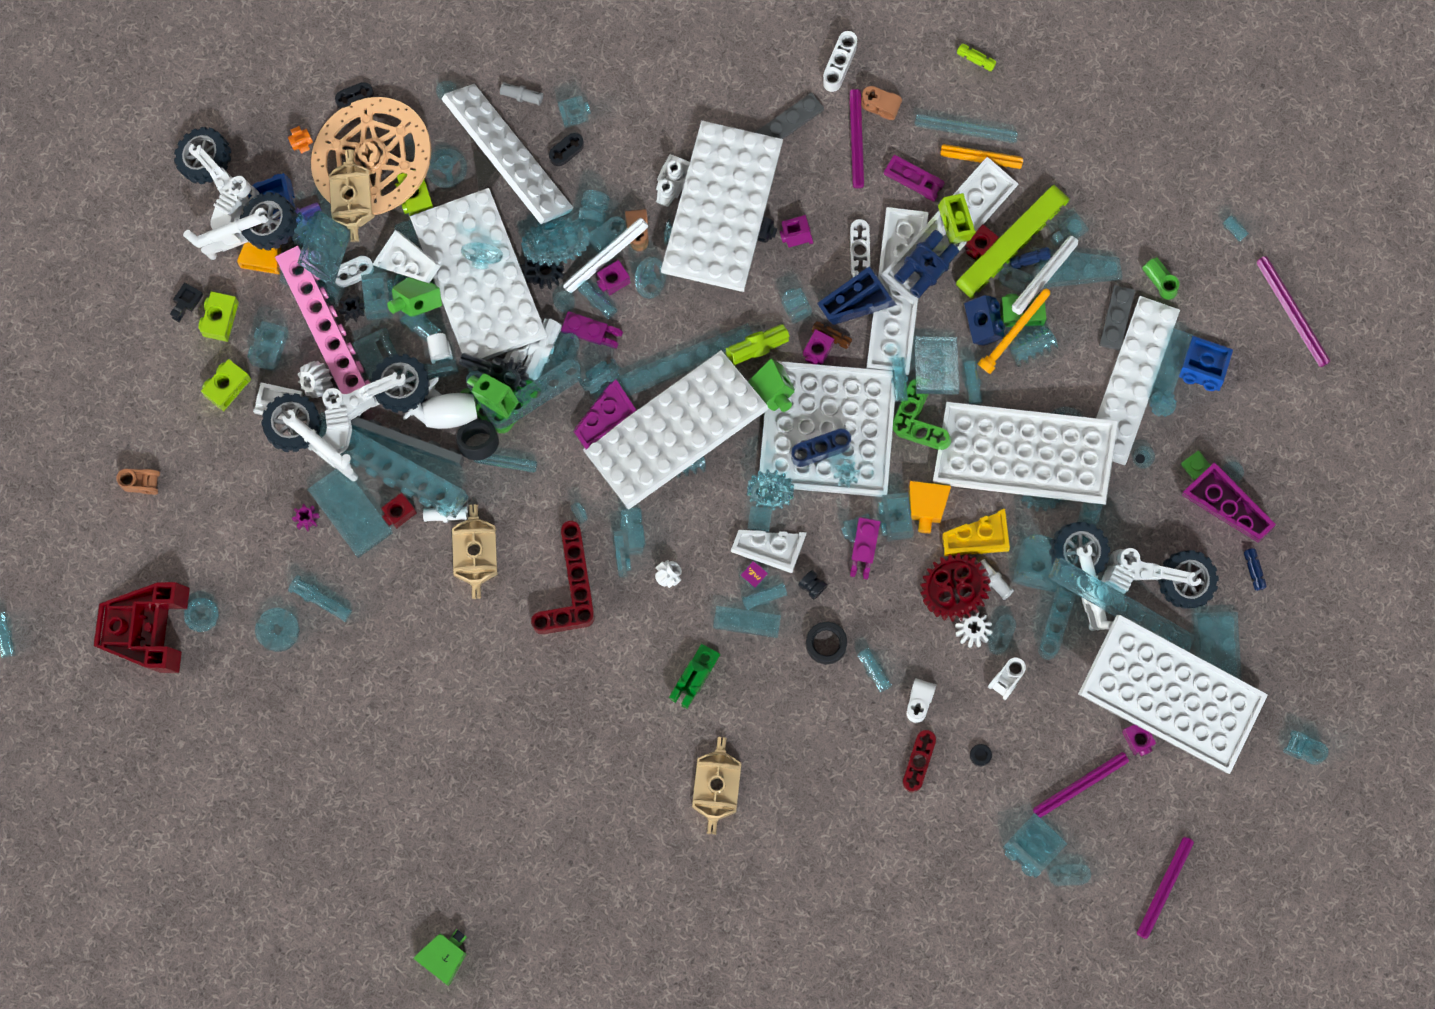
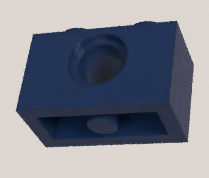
(977, 312)

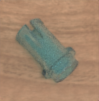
(1235, 228)

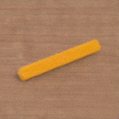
(980, 155)

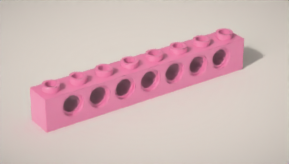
(315, 320)

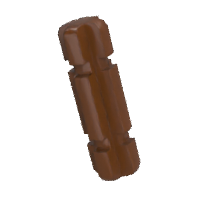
(844, 341)

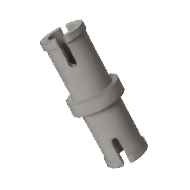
(521, 93)

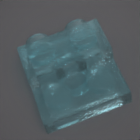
(1034, 846)

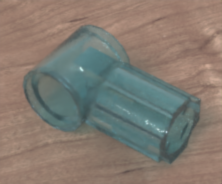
(420, 325)

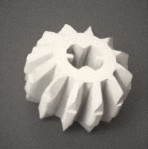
(314, 379)
(973, 637)

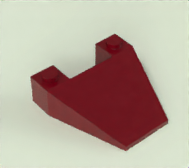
(137, 625)

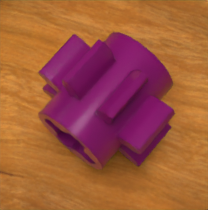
(305, 523)

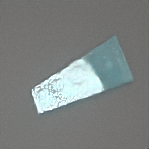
(1082, 269)

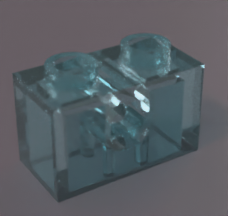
(373, 285)
(900, 505)

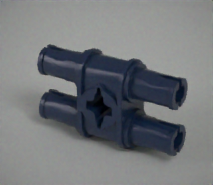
(931, 273)

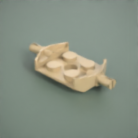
(358, 209)
(479, 567)
(718, 803)

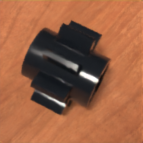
(767, 230)
(351, 302)

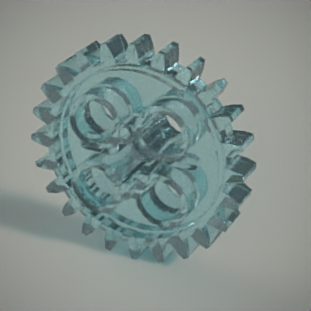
(555, 241)

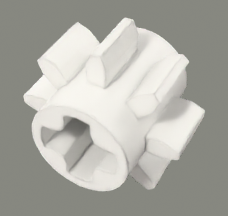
(668, 573)

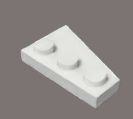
(406, 259)
(773, 549)

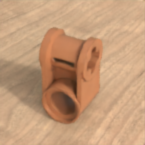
(882, 104)
(631, 217)
(143, 480)

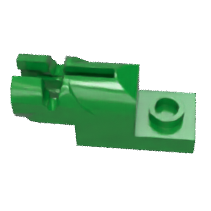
(695, 675)

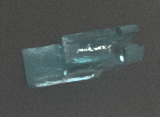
(629, 540)

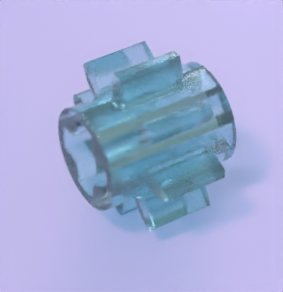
(1163, 403)
(842, 478)

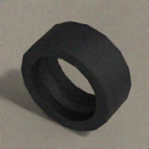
(477, 427)
(829, 626)

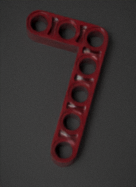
(576, 585)

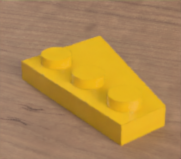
(979, 537)

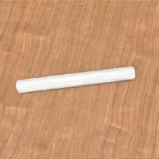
(605, 255)
(1044, 275)

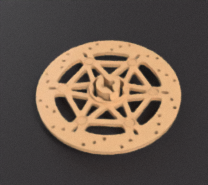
(370, 154)

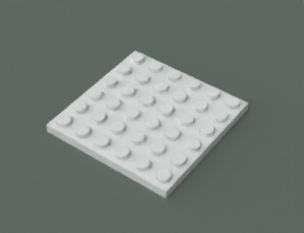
(827, 401)

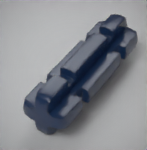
(1031, 258)
(1255, 569)

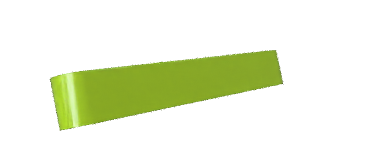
(1011, 241)

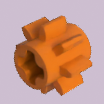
(300, 139)

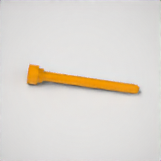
(989, 361)

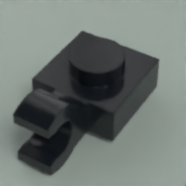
(186, 298)

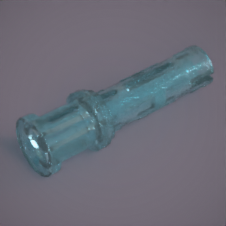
(311, 594)

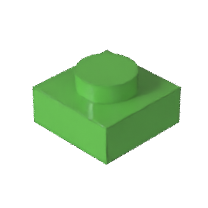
(1195, 465)

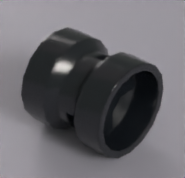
(812, 584)

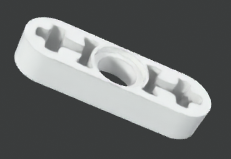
(854, 235)

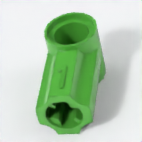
(1160, 277)

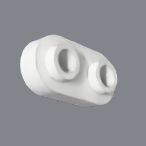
(352, 269)

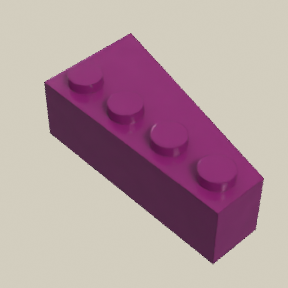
(1225, 500)

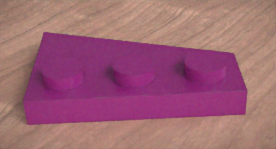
(604, 415)

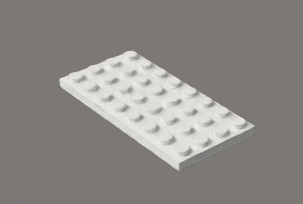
(722, 206)
(487, 306)
(675, 429)
(1027, 453)
(1172, 694)

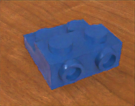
(277, 184)
(1206, 364)

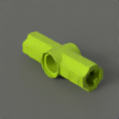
(757, 344)

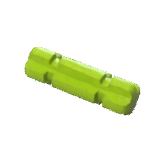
(976, 57)

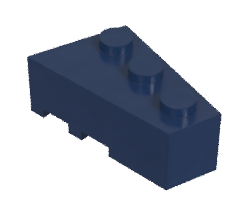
(857, 298)

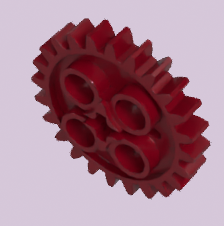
(974, 582)

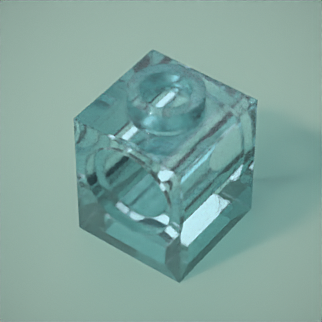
(574, 103)
(796, 305)

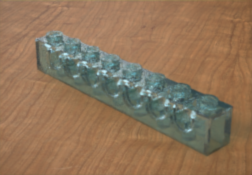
(448, 506)

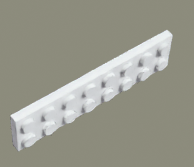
(507, 153)
(983, 194)
(894, 327)
(1136, 371)

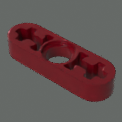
(930, 747)

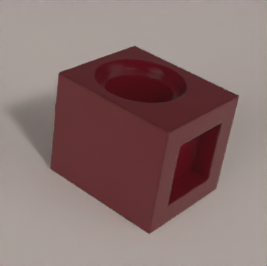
(982, 234)
(398, 502)

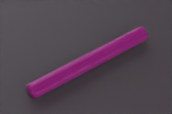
(856, 138)
(1081, 785)
(1165, 887)

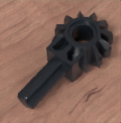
(533, 274)
(498, 369)

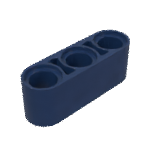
(828, 440)

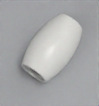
(449, 410)

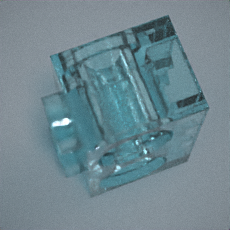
(274, 346)

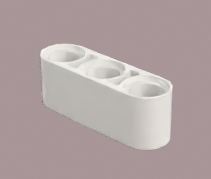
(840, 52)

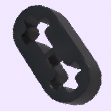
(352, 92)
(563, 146)

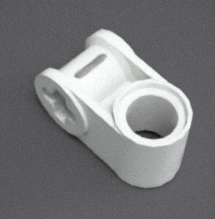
(439, 347)
(1005, 680)
(921, 697)

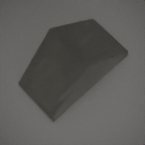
(486, 172)

